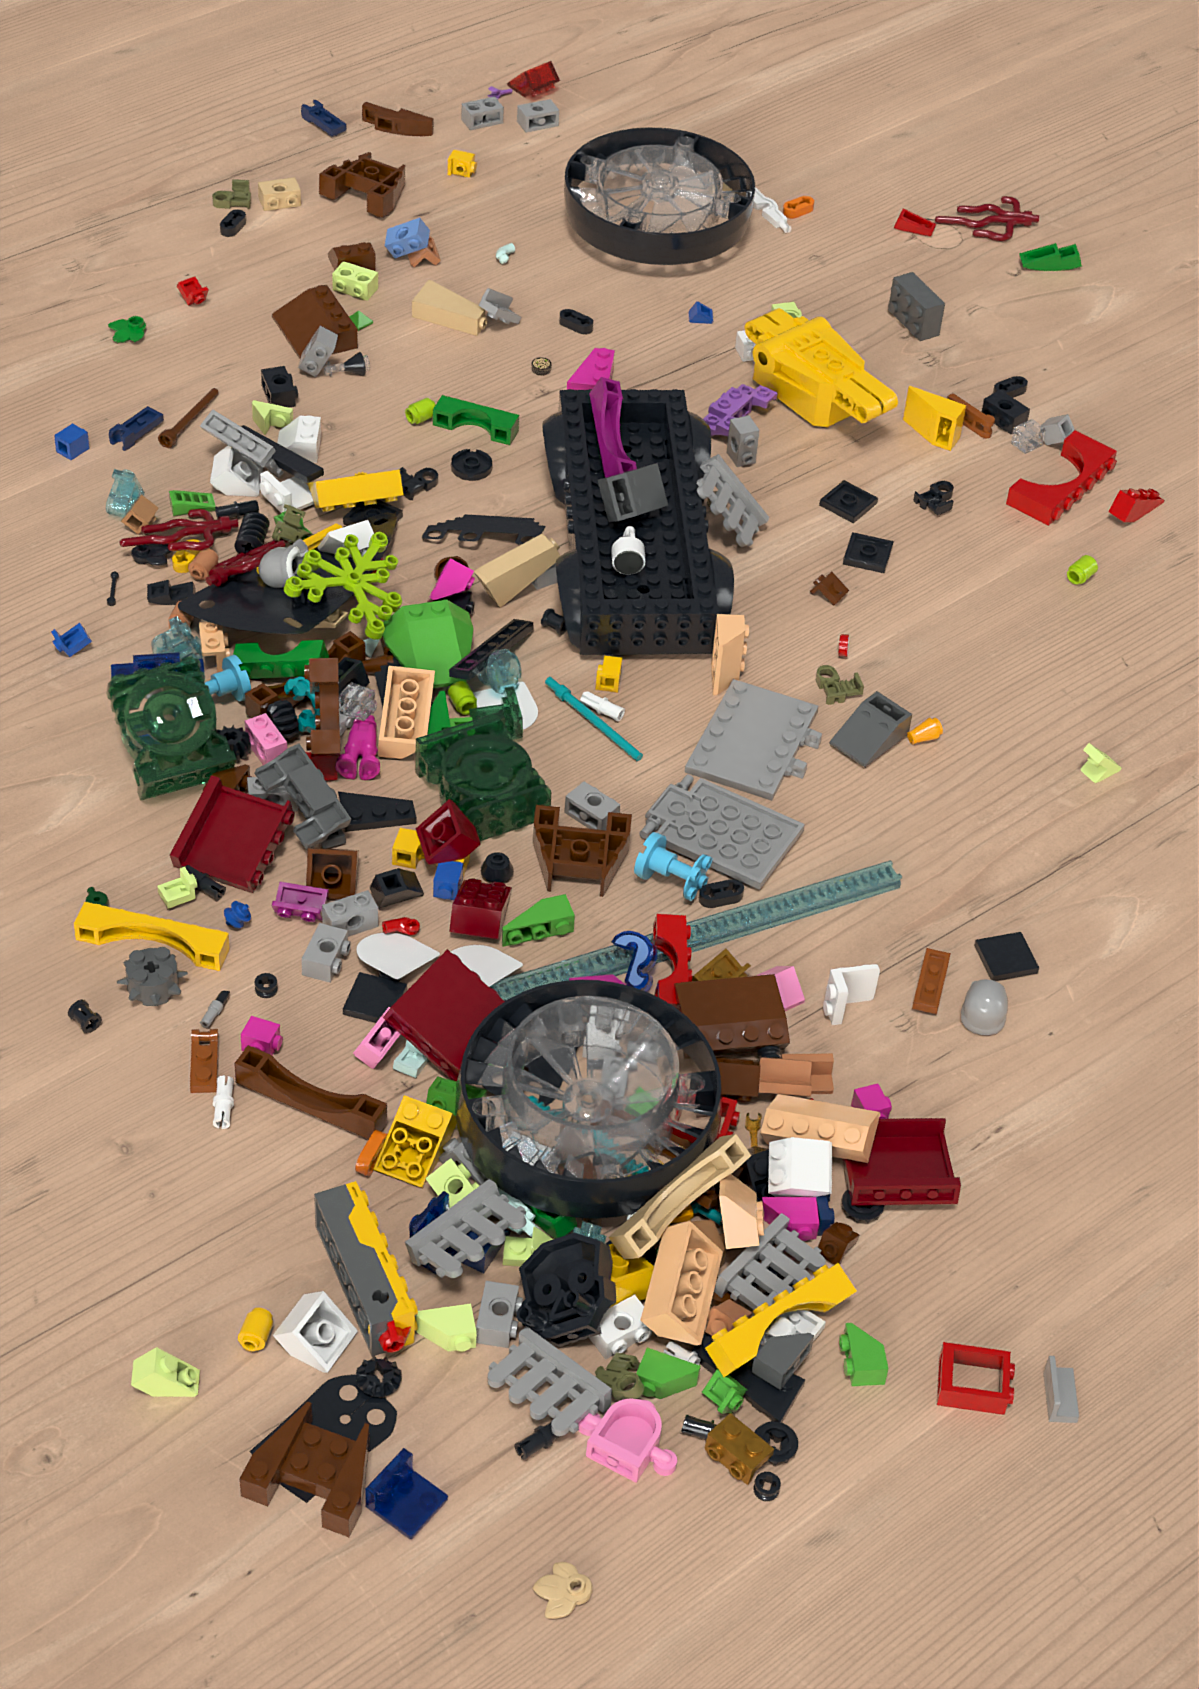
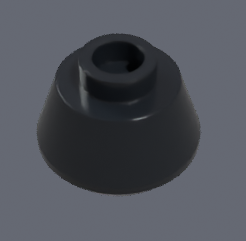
(497, 868)

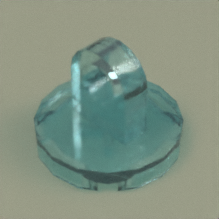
(502, 671)

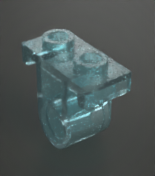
(123, 493)
(176, 640)

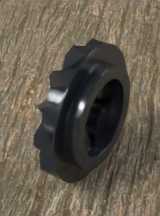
(861, 1213)
(369, 1382)
(779, 1433)

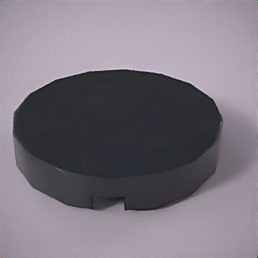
(471, 465)

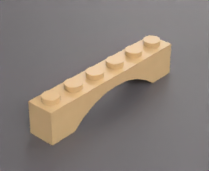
(651, 1220)

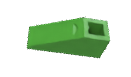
(544, 919)

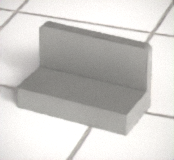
(1060, 1393)

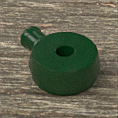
(96, 897)

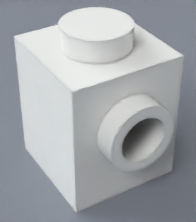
(744, 346)

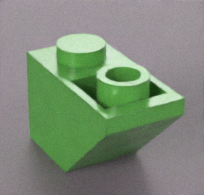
(864, 1357)

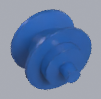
(237, 914)

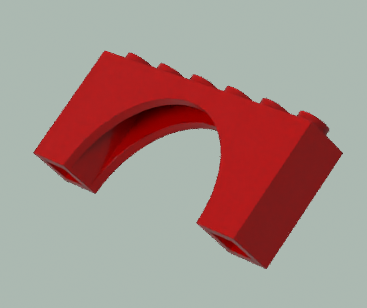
(1050, 501)

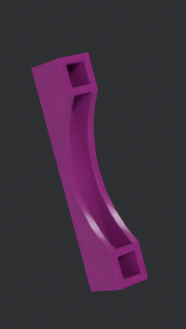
(606, 406)

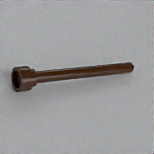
(169, 436)

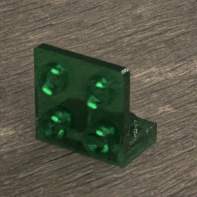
(510, 709)

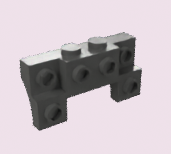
(309, 792)

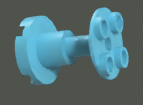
(230, 679)
(660, 860)

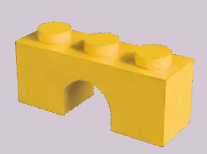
(408, 850)

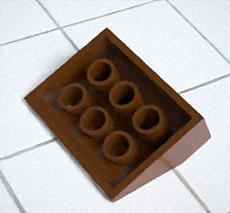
(312, 309)
(736, 1013)

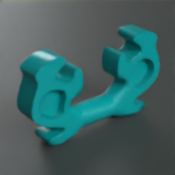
(301, 687)

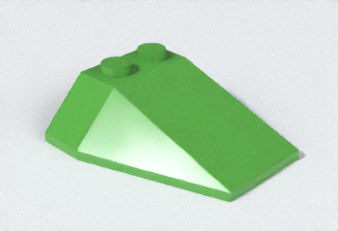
(430, 638)

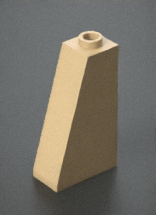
(448, 309)
(517, 568)

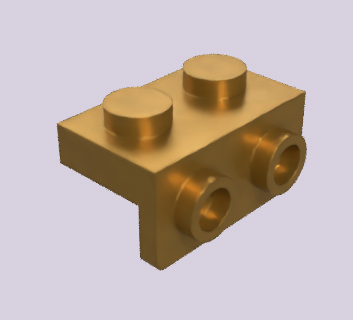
(721, 967)
(737, 1448)

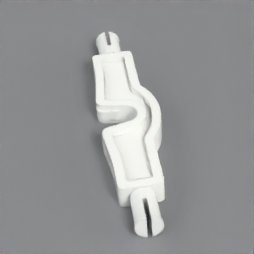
(770, 211)

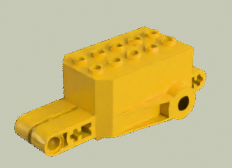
(815, 370)

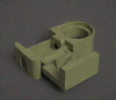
(240, 197)
(289, 528)
(837, 690)
(618, 1377)

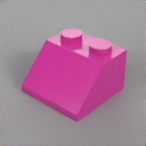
(452, 581)

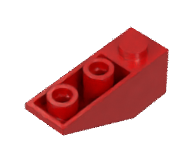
(1135, 504)

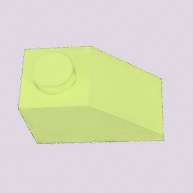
(448, 1327)

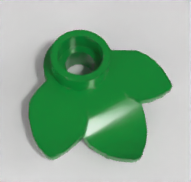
(129, 329)

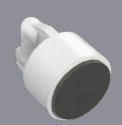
(628, 553)

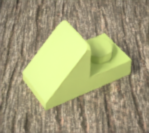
(270, 415)
(1098, 765)
(519, 1249)

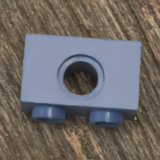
(407, 238)

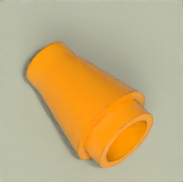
(927, 730)

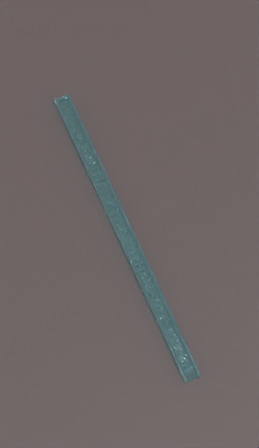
(721, 926)

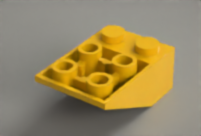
(934, 417)
(415, 1141)

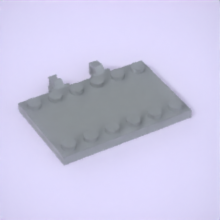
(754, 740)

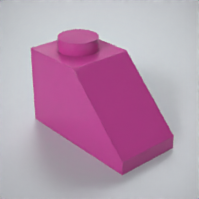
(800, 1211)

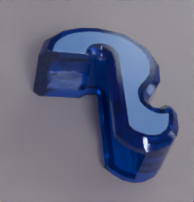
(642, 960)

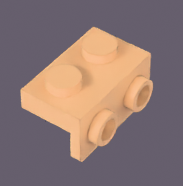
(214, 642)

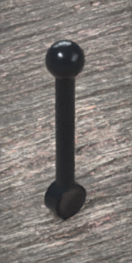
(111, 601)

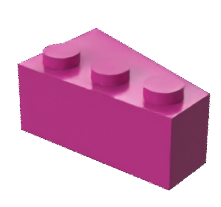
(596, 365)

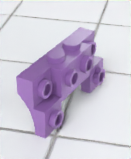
(736, 404)

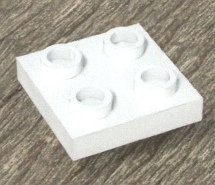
(794, 1323)

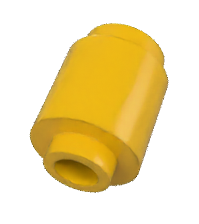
(255, 1329)

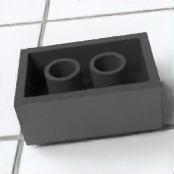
(916, 306)

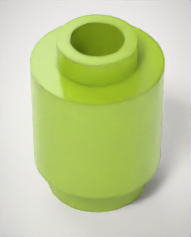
(420, 411)
(1082, 569)
(462, 697)

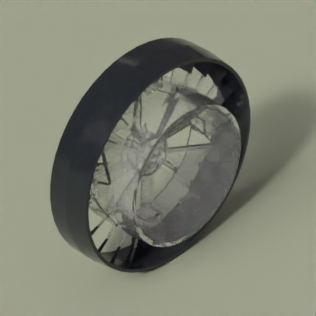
(677, 173)
(612, 1117)

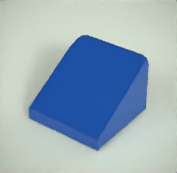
(700, 314)

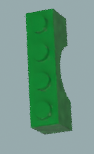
(453, 413)
(275, 666)

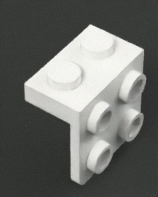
(289, 492)
(849, 986)

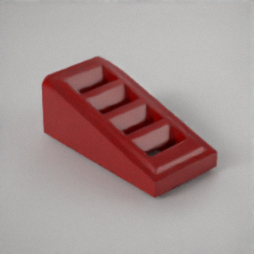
(914, 223)

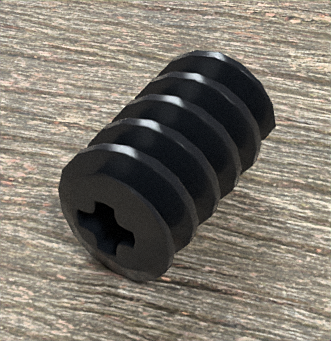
(251, 532)

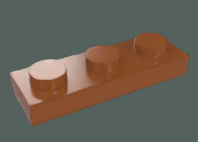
(931, 981)

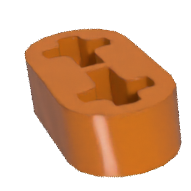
(798, 207)
(370, 1153)

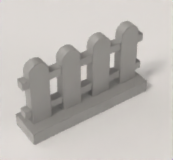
(241, 441)
(732, 491)
(456, 1222)
(748, 1265)
(563, 1374)

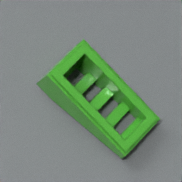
(184, 501)

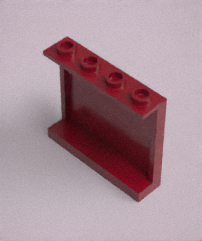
(232, 836)
(443, 1011)
(905, 1166)

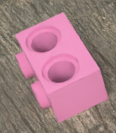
(265, 738)

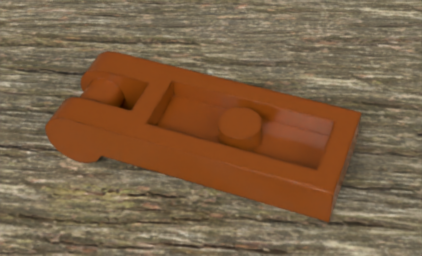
(974, 418)
(204, 1061)

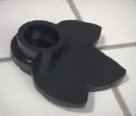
(150, 554)

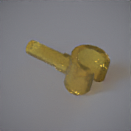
(753, 1126)

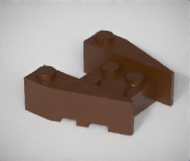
(366, 175)
(324, 684)
(580, 850)
(314, 1463)

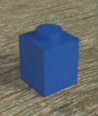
(71, 441)
(448, 880)

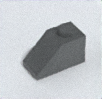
(781, 1357)

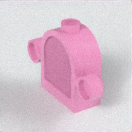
(628, 1439)

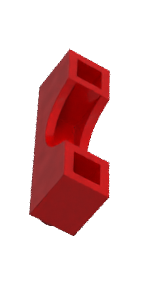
(671, 938)

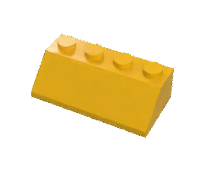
(356, 489)

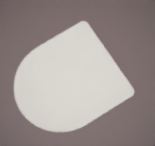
(526, 702)
(394, 953)
(487, 962)

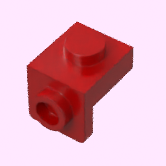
(192, 291)

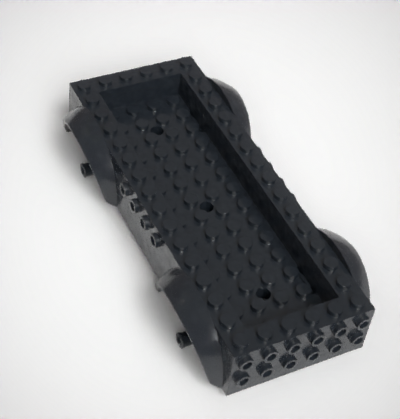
(684, 582)

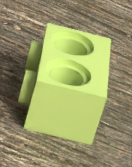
(355, 281)

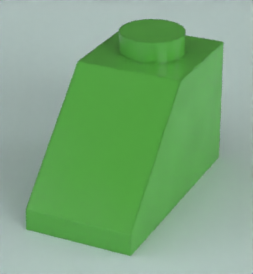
(666, 1374)

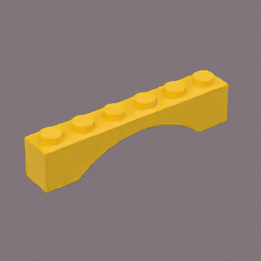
(106, 924)
(741, 1344)

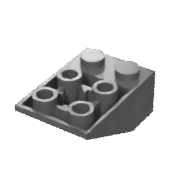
(632, 493)
(872, 729)

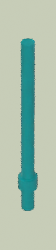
(564, 694)

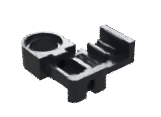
(416, 483)
(936, 499)

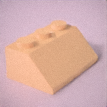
(728, 650)
(740, 1213)

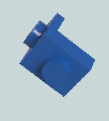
(72, 640)

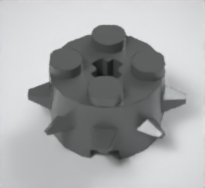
(152, 976)

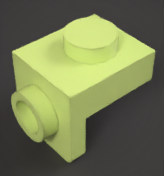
(178, 890)

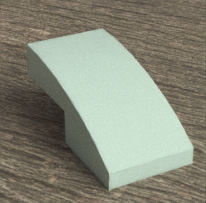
(410, 1061)

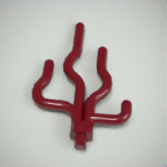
(1010, 217)
(190, 528)
(241, 563)

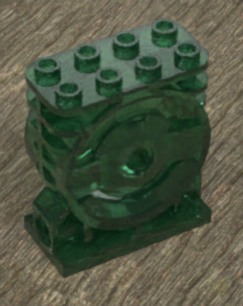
(162, 766)
(476, 772)

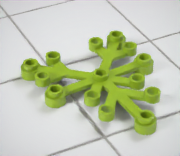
(352, 580)

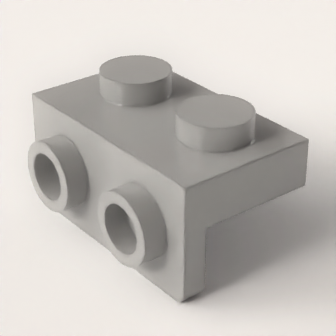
(498, 306)

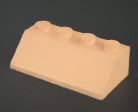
(405, 710)
(847, 1127)
(682, 1284)

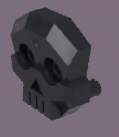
(572, 1307)

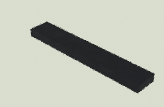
(290, 461)
(502, 639)

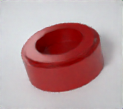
(843, 645)

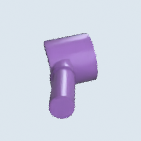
(497, 93)

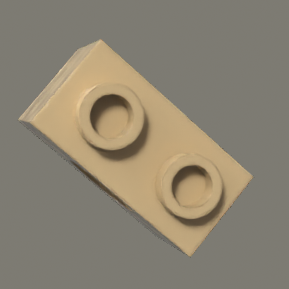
(279, 194)

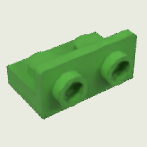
(443, 1094)

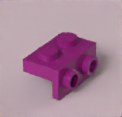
(300, 901)

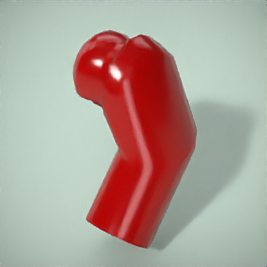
(402, 925)

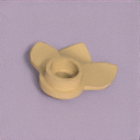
(560, 1592)

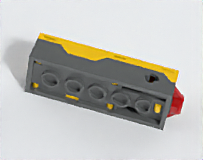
(365, 1268)

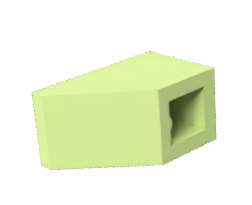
(164, 1375)

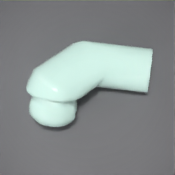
(502, 253)

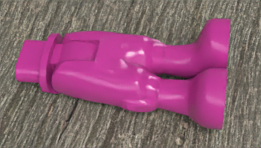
(360, 742)

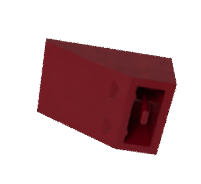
(480, 908)

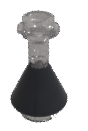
(357, 364)

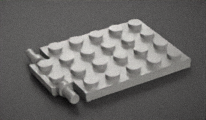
(734, 831)

